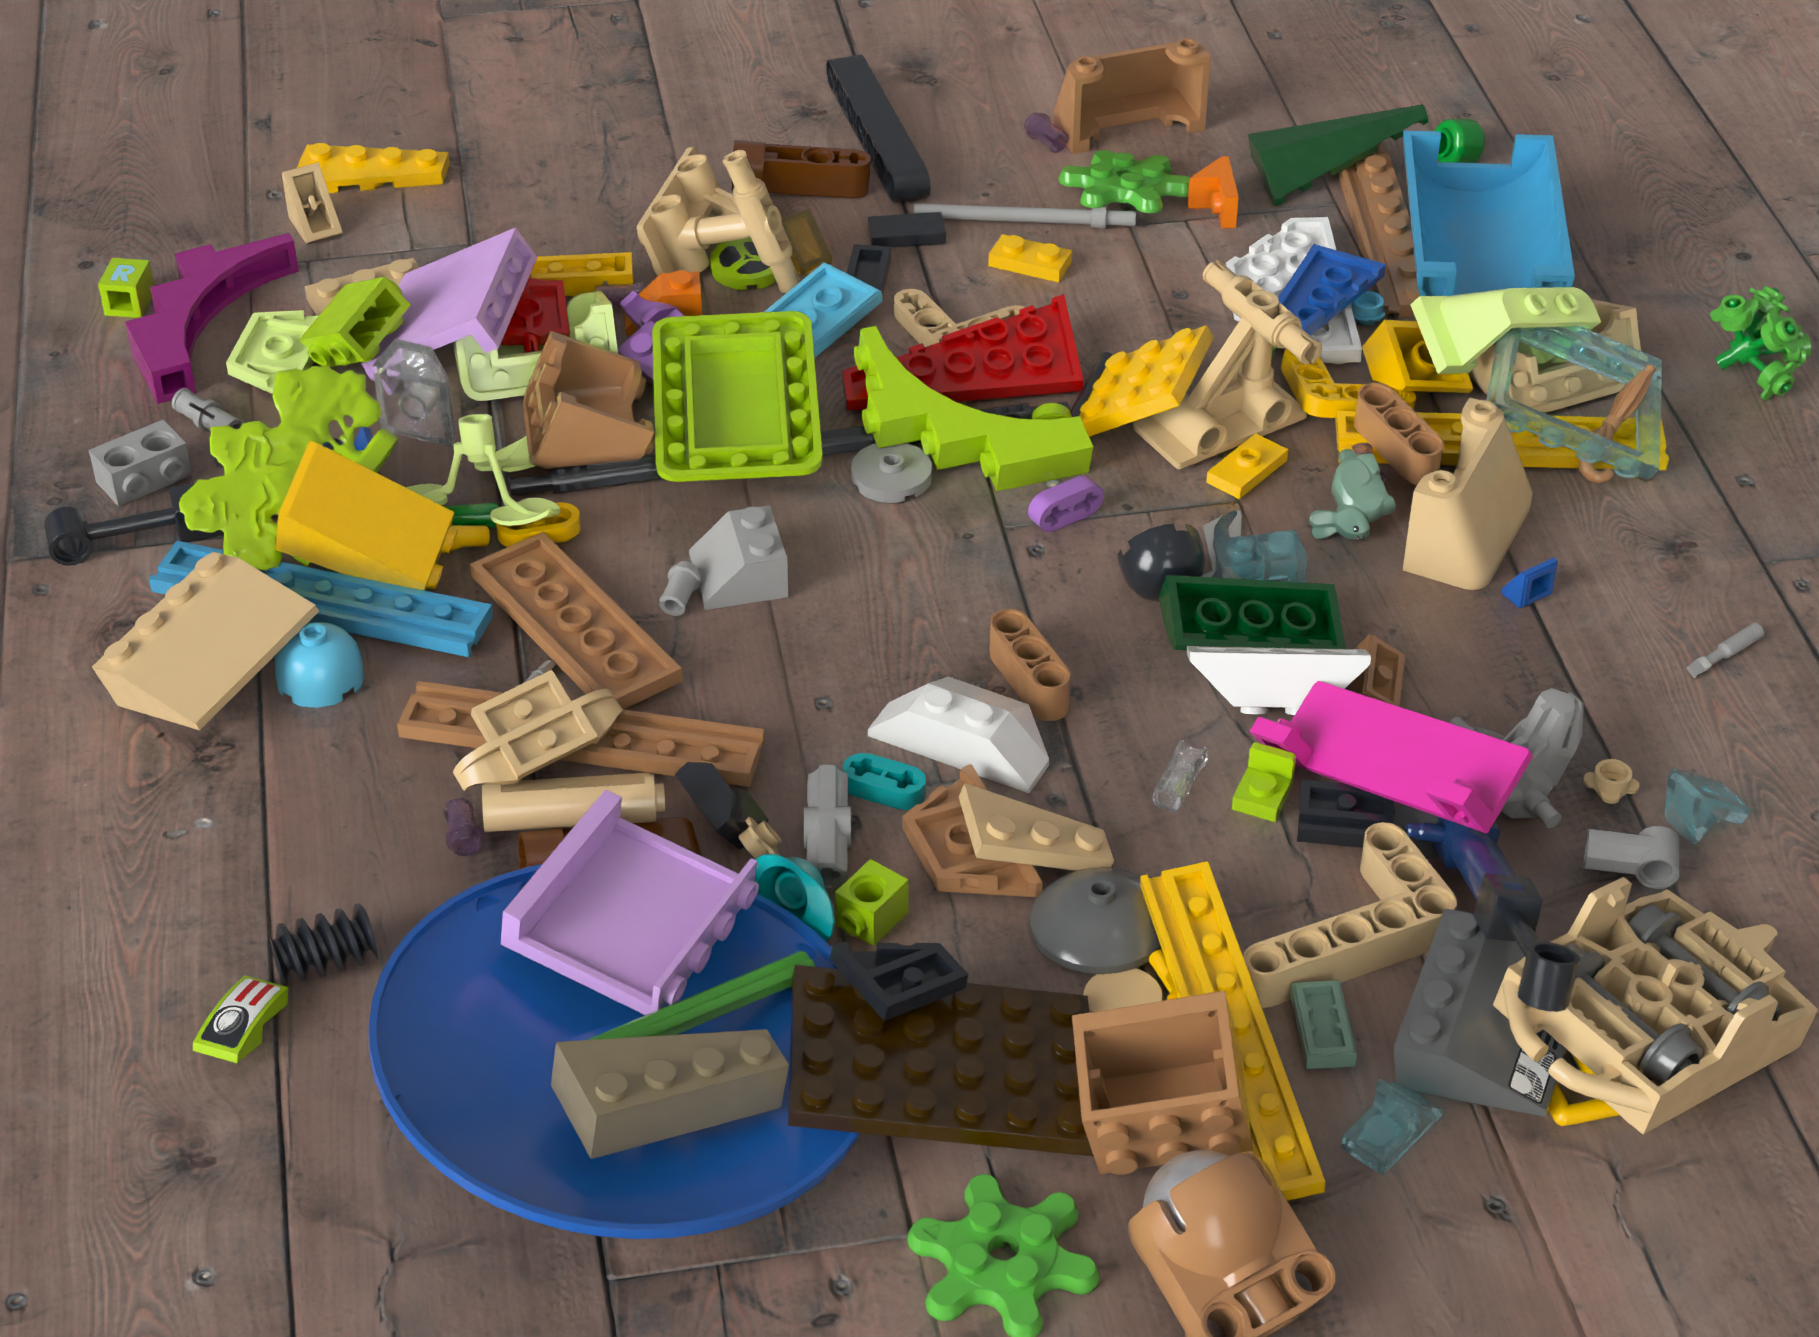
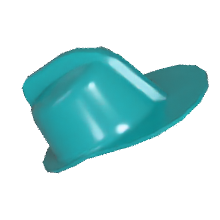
(798, 889)

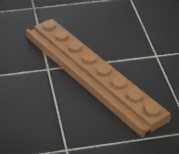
(1383, 227)
(633, 743)

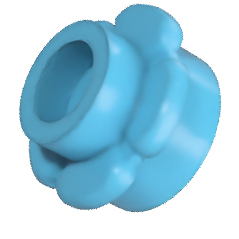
(1368, 308)

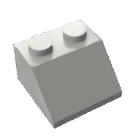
(741, 560)

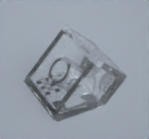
(414, 393)

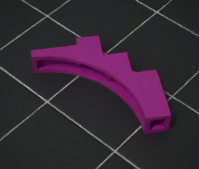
(184, 307)

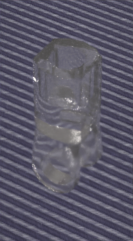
(1179, 776)

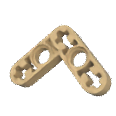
(929, 313)

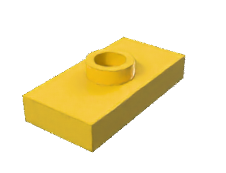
(1247, 466)

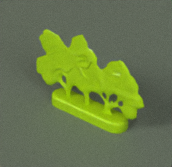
(264, 460)

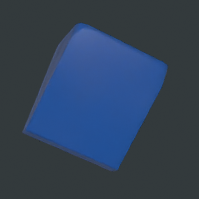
(1532, 584)

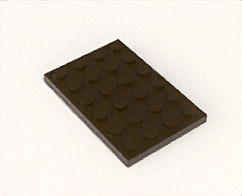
(958, 1070)

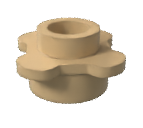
(1611, 780)
(760, 838)

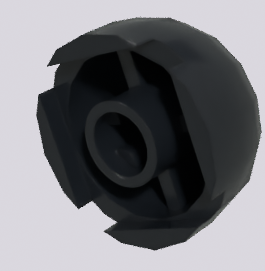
(1161, 553)

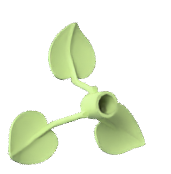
(480, 448)

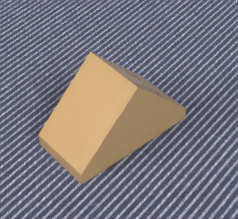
(310, 204)

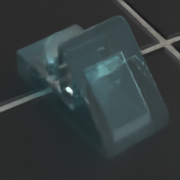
(1698, 802)
(1390, 1126)

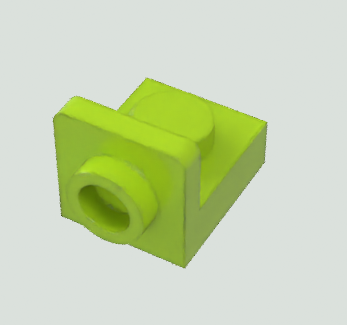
(1265, 782)

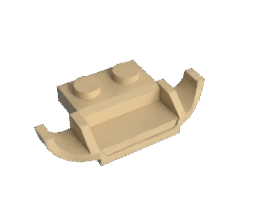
(533, 729)

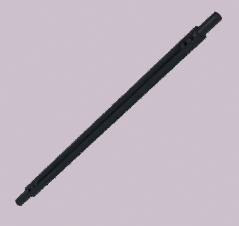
(644, 469)

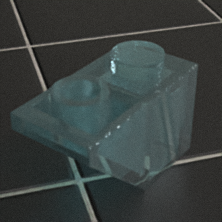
(1263, 557)

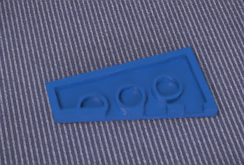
(1327, 285)

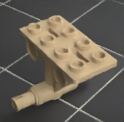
(696, 212)
(1238, 387)

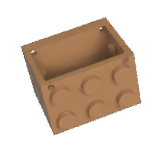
(1161, 1082)

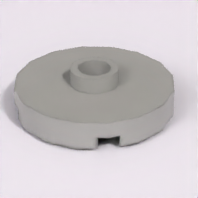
(891, 472)

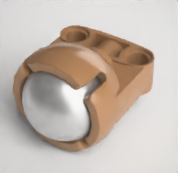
(1227, 1245)

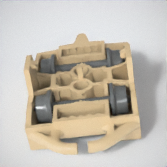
(1662, 1005)

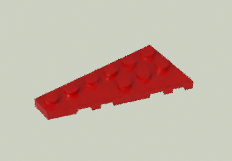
(992, 359)

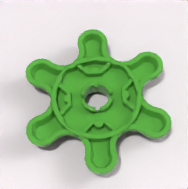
(1125, 180)
(1009, 1284)

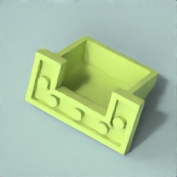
(1467, 324)

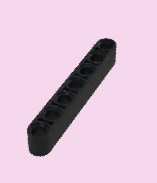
(878, 128)

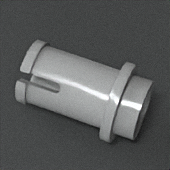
(682, 581)

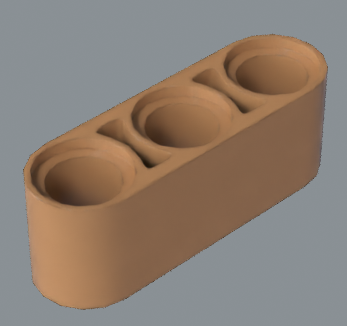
(1397, 432)
(1029, 664)

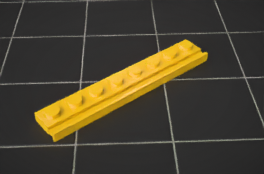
(1530, 449)
(1208, 959)

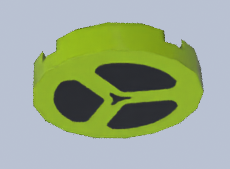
(739, 265)

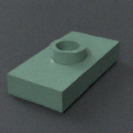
(1323, 1024)

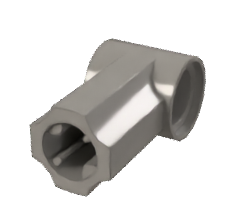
(1649, 856)

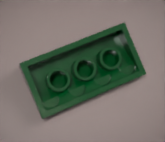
(1250, 613)

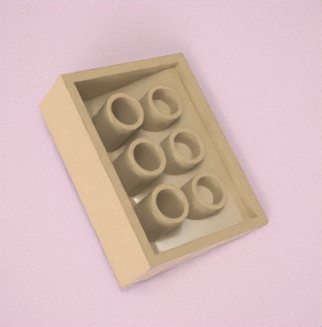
(202, 641)

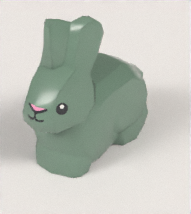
(1359, 499)

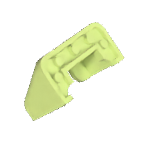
(509, 369)

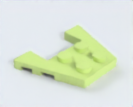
(269, 346)

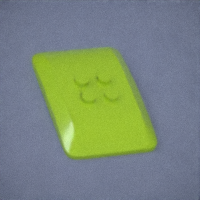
(735, 396)

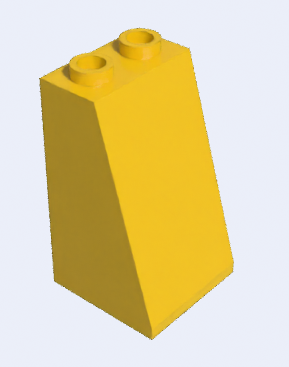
(362, 523)

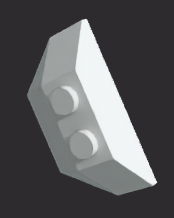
(1275, 676)
(967, 727)

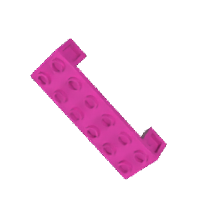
(1400, 755)

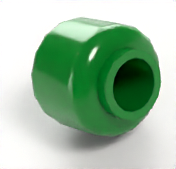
(1460, 141)

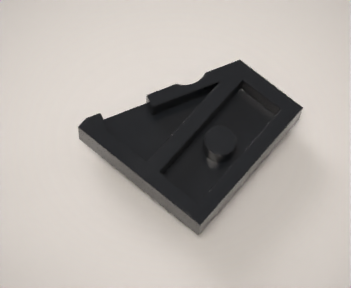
(899, 975)

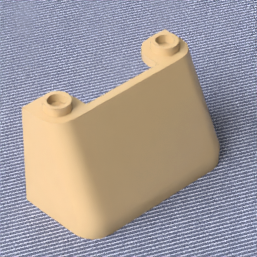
(1567, 382)
(1470, 517)

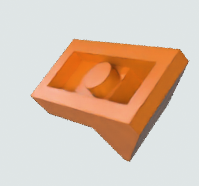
(1215, 189)

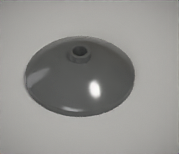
(1094, 921)

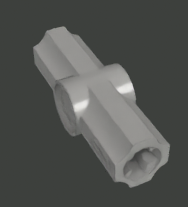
(828, 824)

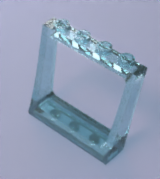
(1600, 356)

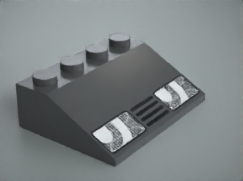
(1456, 1038)

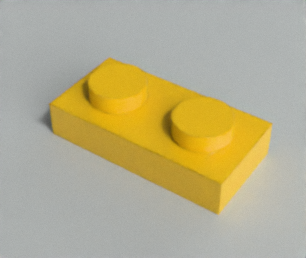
(1030, 258)

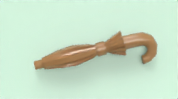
(1624, 406)

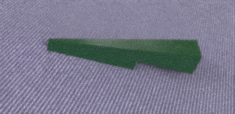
(1301, 153)

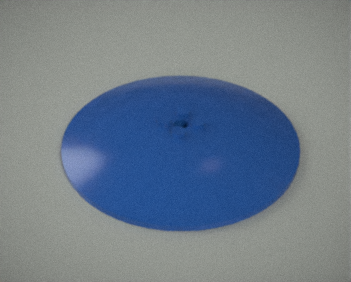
(468, 1062)

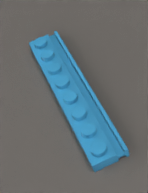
(359, 603)

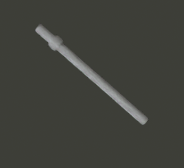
(1095, 217)

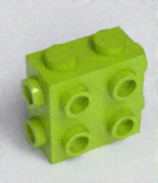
(355, 323)

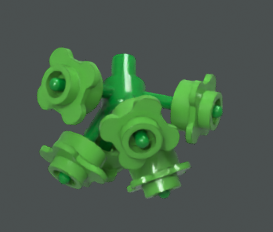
(1761, 337)

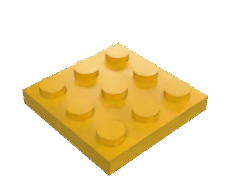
(1145, 380)

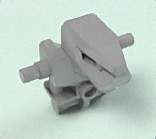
(1552, 736)

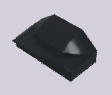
(720, 803)

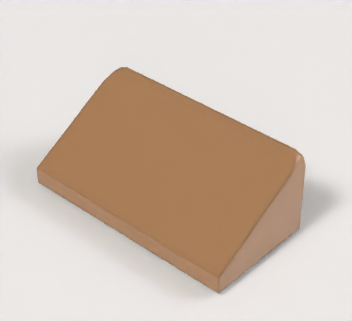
(1384, 675)

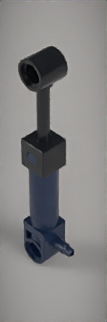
(71, 535)
(1505, 908)

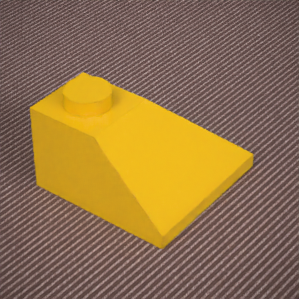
(1402, 360)

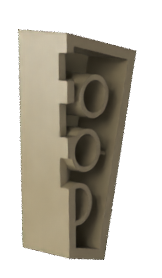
(664, 1086)

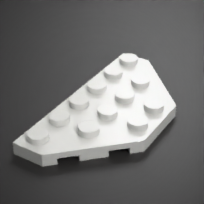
(1274, 262)

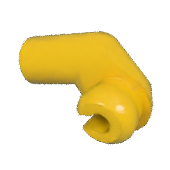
(470, 536)

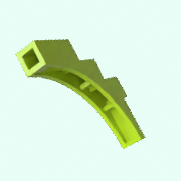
(954, 435)

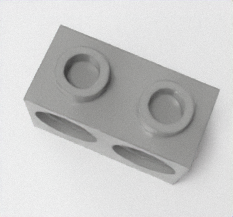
(140, 462)

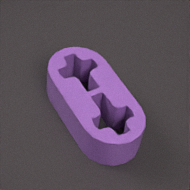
(1066, 503)

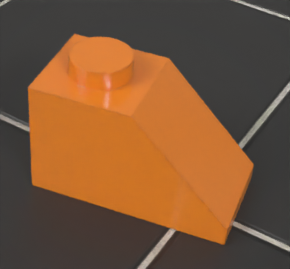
(676, 289)

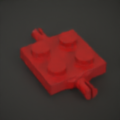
(538, 312)

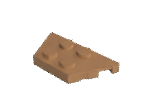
(946, 851)

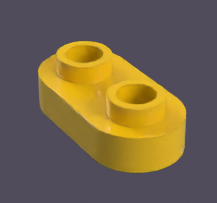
(557, 528)

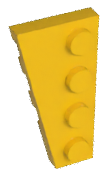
(376, 166)

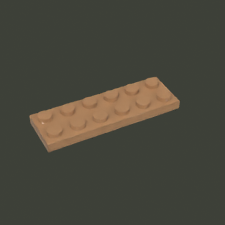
(575, 621)

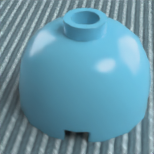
(319, 665)

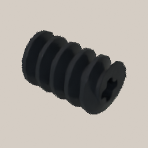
(322, 943)

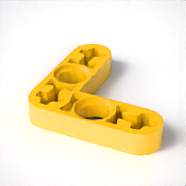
(1318, 392)

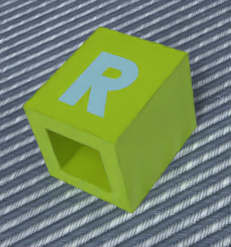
(126, 287)

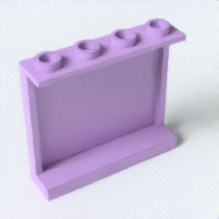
(464, 295)
(625, 909)

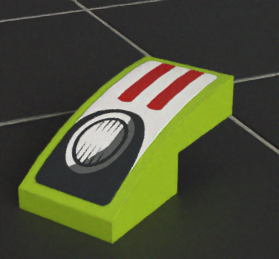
(238, 1019)

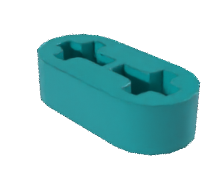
(885, 781)

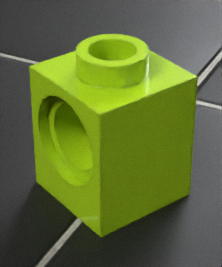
(872, 902)

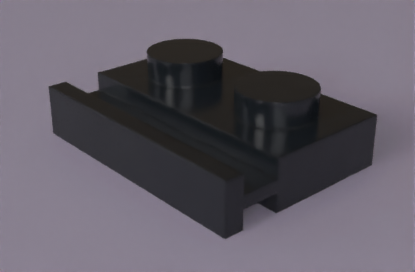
(1339, 813)

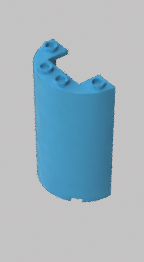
(1487, 222)

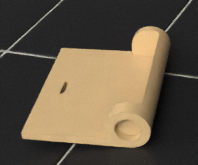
(566, 800)

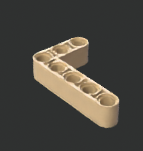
(1365, 937)

